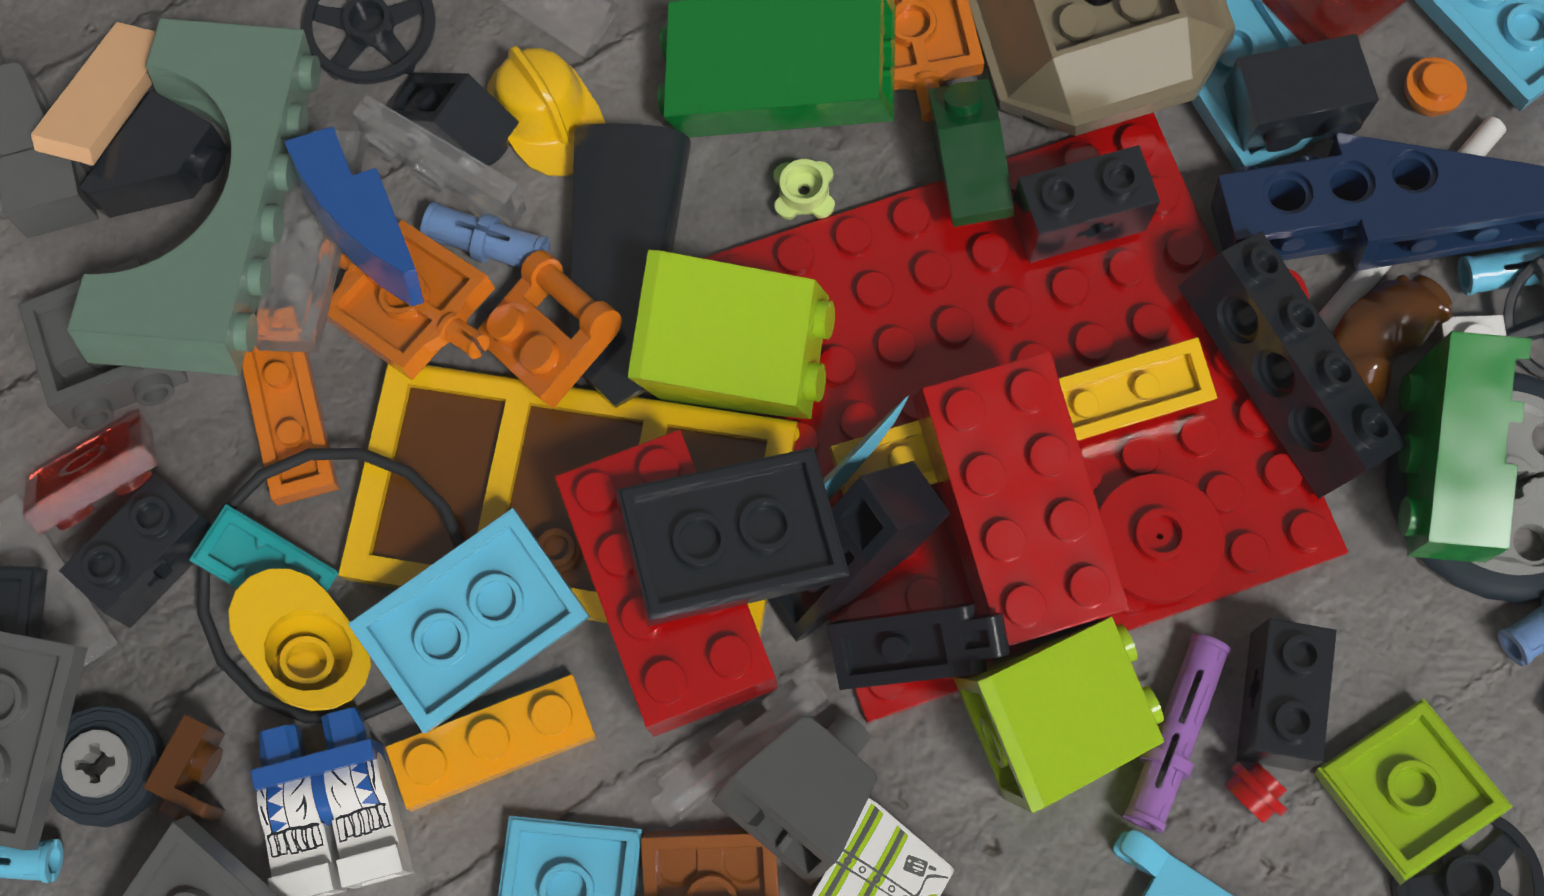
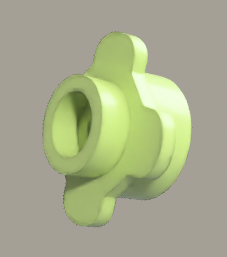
(809, 174)

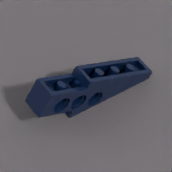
(1454, 207)

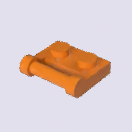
(534, 344)

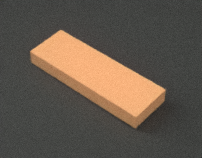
(98, 97)

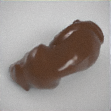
(1390, 323)

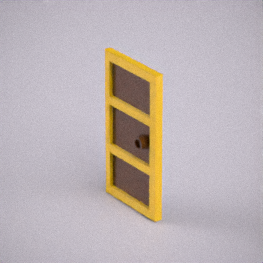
(498, 449)

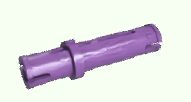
(1151, 804)

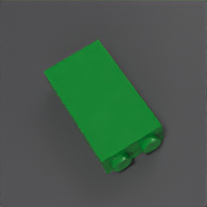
(777, 65)

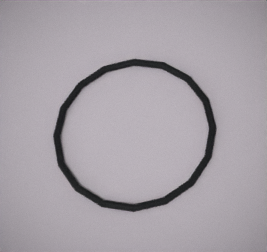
(238, 498)

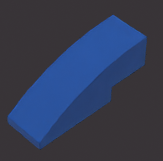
(354, 212)

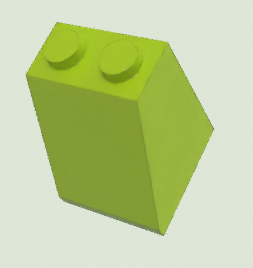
(730, 336)
(1061, 712)

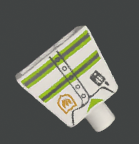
(884, 861)

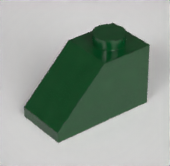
(970, 152)

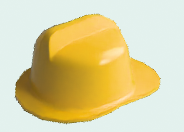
(548, 104)
(298, 640)

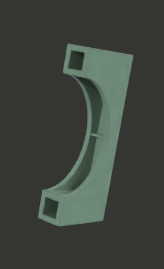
(202, 297)

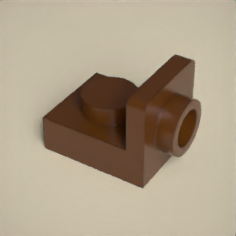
(186, 761)

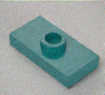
(241, 547)

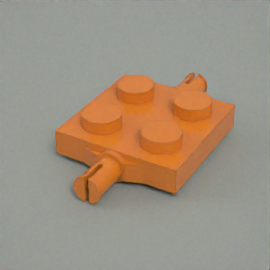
(934, 45)
(413, 334)

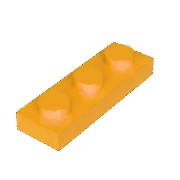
(490, 743)

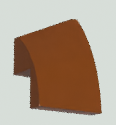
(707, 864)

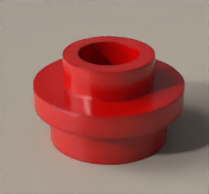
(1257, 790)

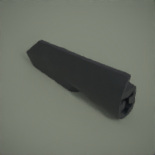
(623, 205)

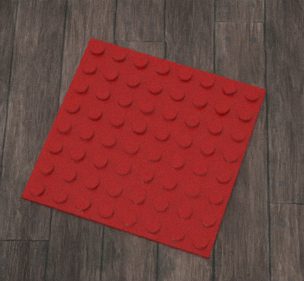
(951, 301)

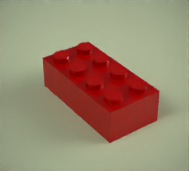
(1020, 498)
(677, 666)

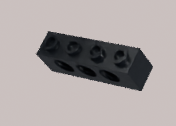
(1291, 364)

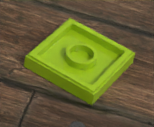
(1412, 790)

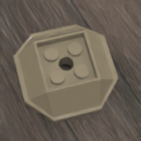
(1099, 64)

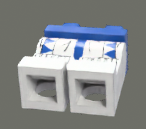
(329, 812)

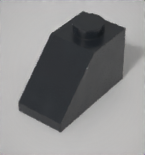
(457, 112)
(155, 160)

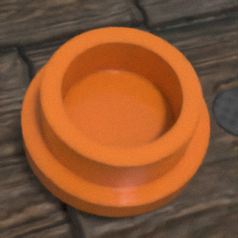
(1434, 86)

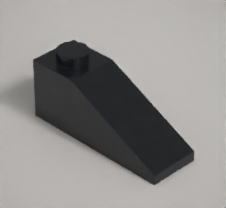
(878, 526)

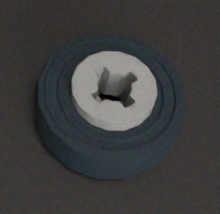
(129, 758)

